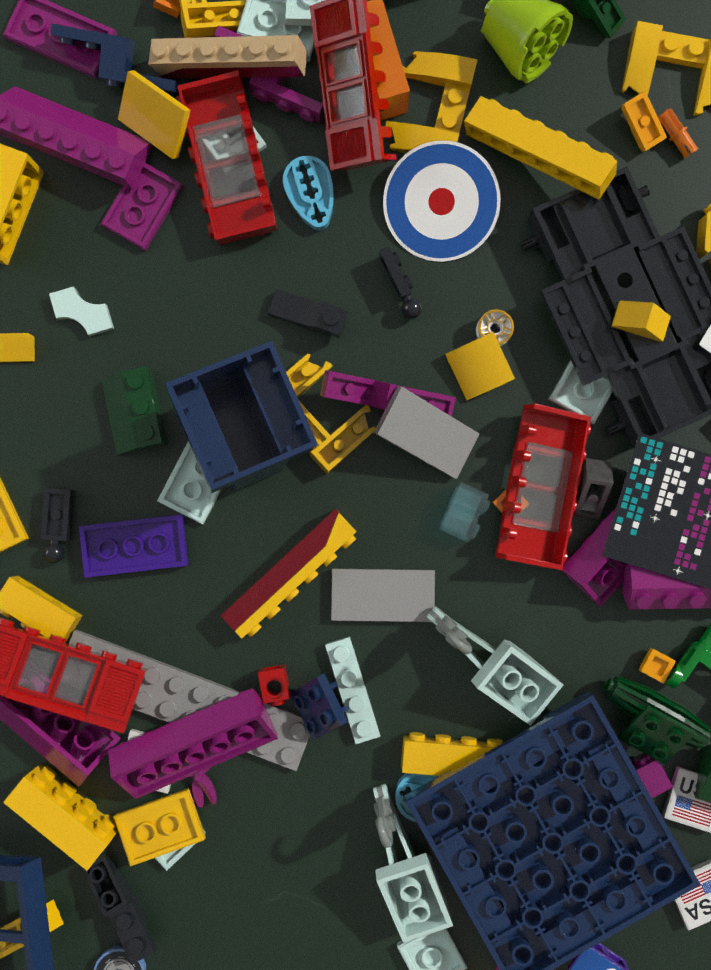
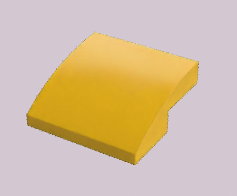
(480, 366)

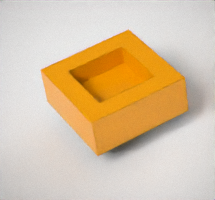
(656, 665)

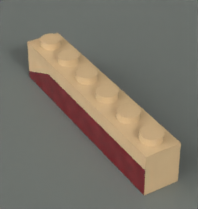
(220, 55)

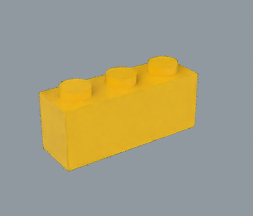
(37, 608)

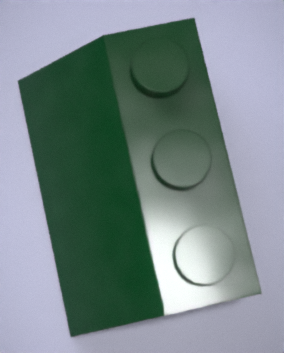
(134, 411)

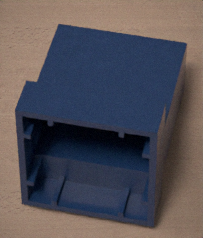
(241, 418)

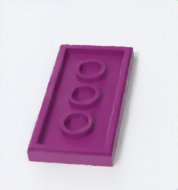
(32, 30)

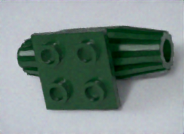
(657, 723)

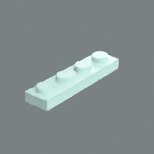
(352, 690)

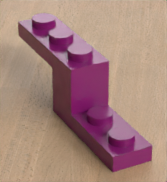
(271, 90)
(375, 392)

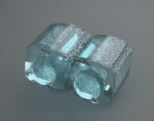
(463, 512)

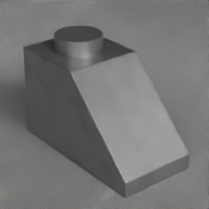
(594, 488)

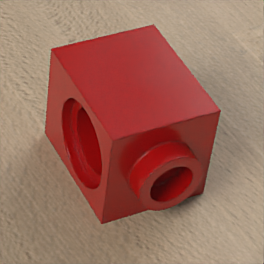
(274, 673)

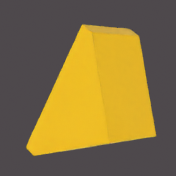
(641, 319)

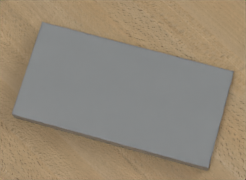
(426, 432)
(382, 595)

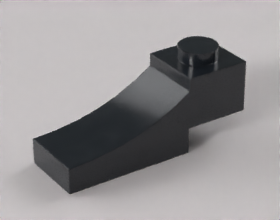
(308, 313)

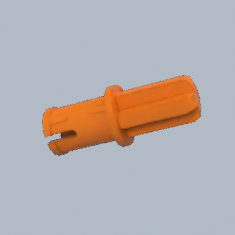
(677, 133)

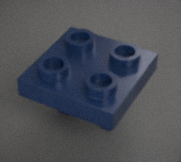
(319, 707)

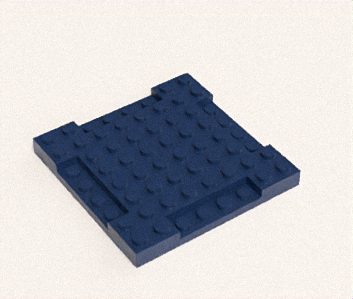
(552, 840)

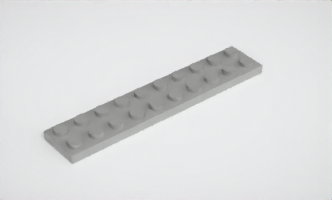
(175, 693)

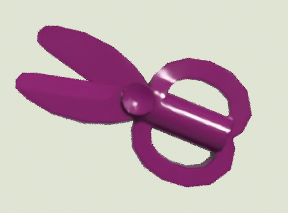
(201, 784)

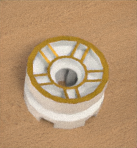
(501, 320)

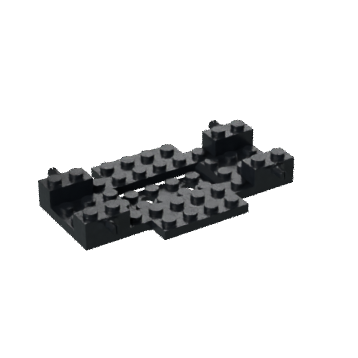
(618, 237)

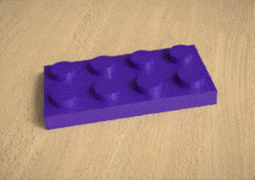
(133, 545)

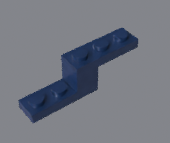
(115, 55)

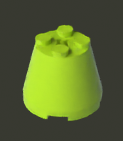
(526, 34)

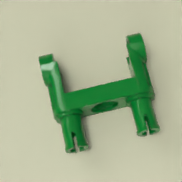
(697, 653)

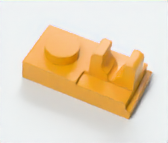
(643, 121)

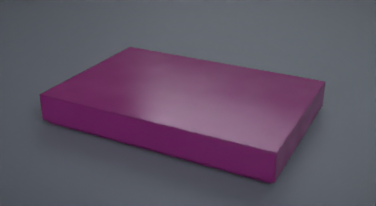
(141, 211)

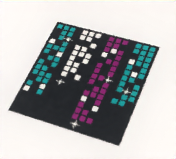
(665, 512)

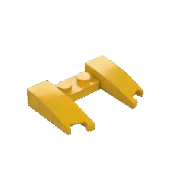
(203, 17)
(652, 44)
(444, 70)
(345, 439)

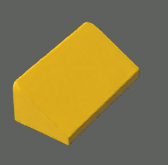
(17, 347)

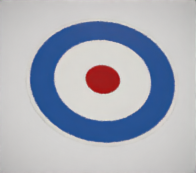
(441, 201)

